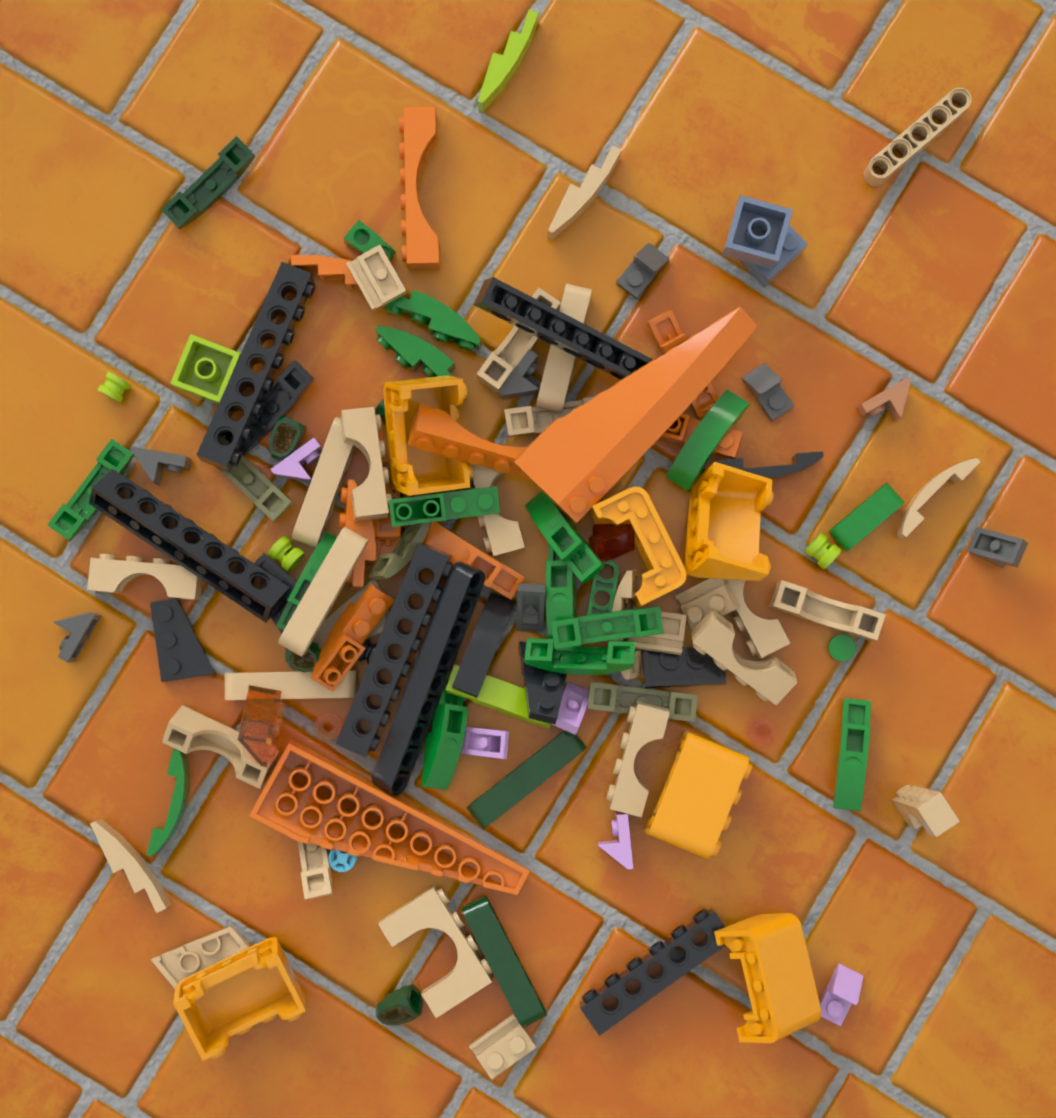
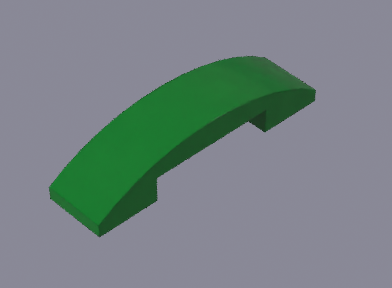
(706, 439)
(78, 512)
(607, 626)
(580, 660)
(162, 835)

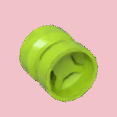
(822, 551)
(286, 553)

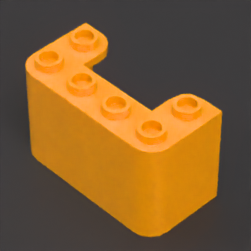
(411, 468)
(651, 539)
(698, 796)
(775, 975)
(237, 995)

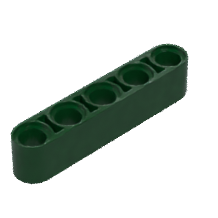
(526, 778)
(504, 961)

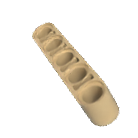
(925, 128)
(560, 363)
(324, 487)
(323, 591)
(292, 684)

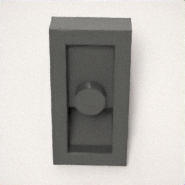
(642, 270)
(516, 384)
(767, 391)
(154, 462)
(997, 548)
(530, 607)
(81, 629)

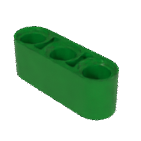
(866, 517)
(608, 586)

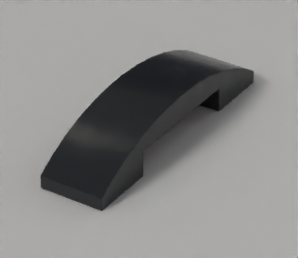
(280, 400)
(800, 462)
(483, 645)

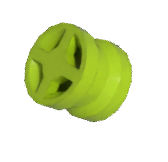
(114, 387)

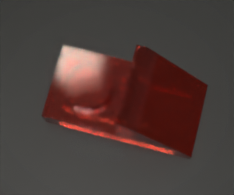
(612, 540)

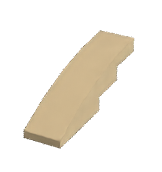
(578, 199)
(122, 855)

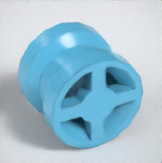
(339, 860)

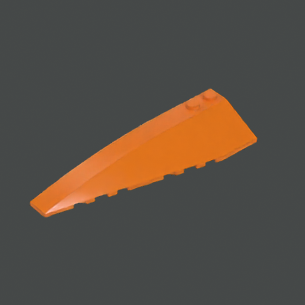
(601, 440)
(345, 812)

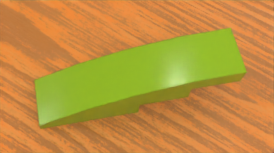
(505, 66)
(500, 696)

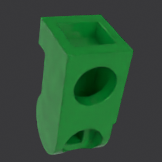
(364, 239)

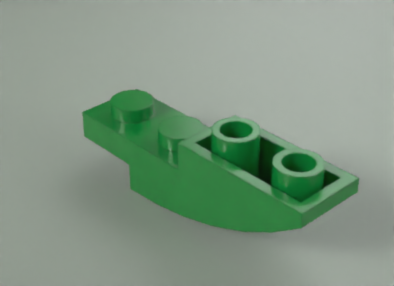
(443, 321)
(415, 352)
(444, 506)
(564, 537)
(306, 578)
(560, 590)
(444, 742)
(852, 755)

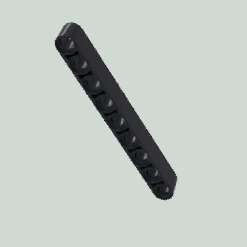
(428, 678)

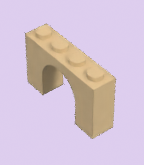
(432, 911)

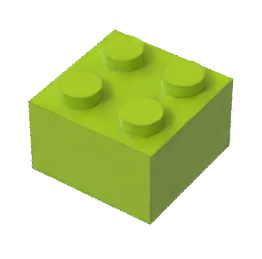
(204, 369)

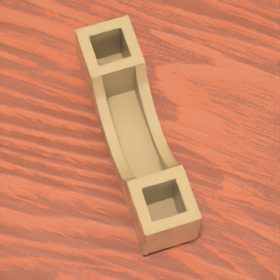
(511, 351)
(360, 430)
(503, 534)
(112, 575)
(826, 611)
(762, 634)
(768, 677)
(647, 724)
(193, 731)
(925, 809)

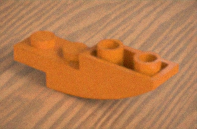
(685, 425)
(363, 528)
(497, 574)
(348, 634)

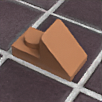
(893, 399)

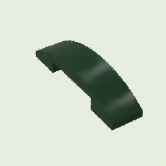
(210, 185)

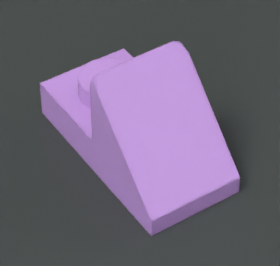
(292, 466)
(572, 708)
(485, 742)
(620, 848)
(840, 993)

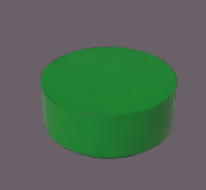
(841, 647)

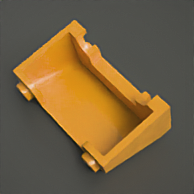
(726, 525)

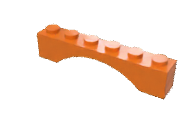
(420, 135)
(438, 433)

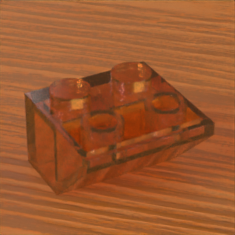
(261, 723)

